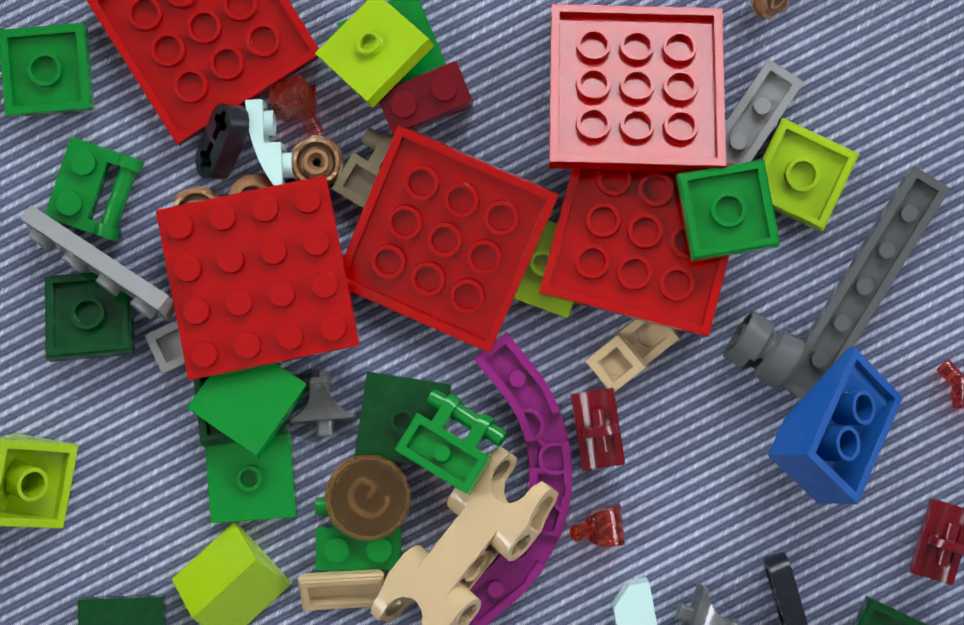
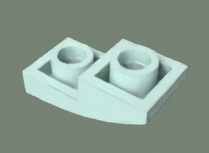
(271, 155)

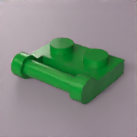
(81, 185)

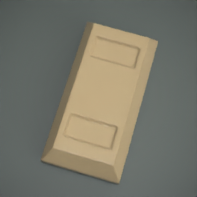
(340, 589)

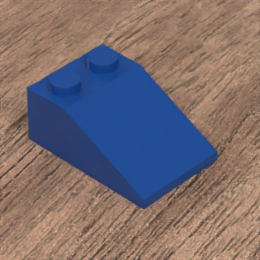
(837, 431)

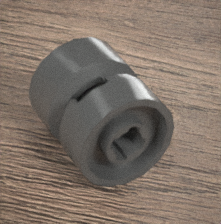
(767, 351)

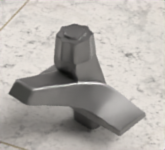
(321, 407)
(701, 610)

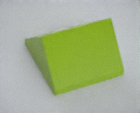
(35, 480)
(230, 580)

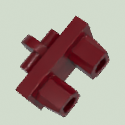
(597, 429)
(939, 542)

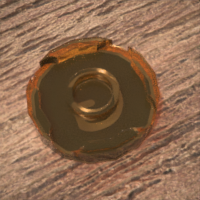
(367, 497)

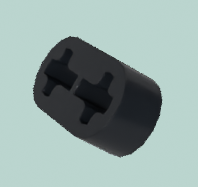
(222, 141)
(784, 590)

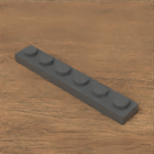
(867, 278)

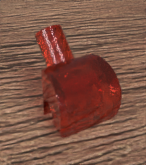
(294, 101)
(956, 380)
(601, 527)

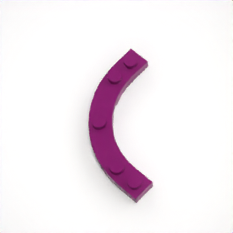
(548, 462)

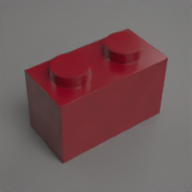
(427, 99)

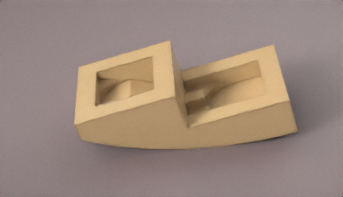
(630, 352)

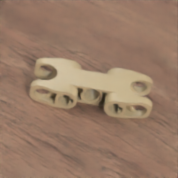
(482, 530)

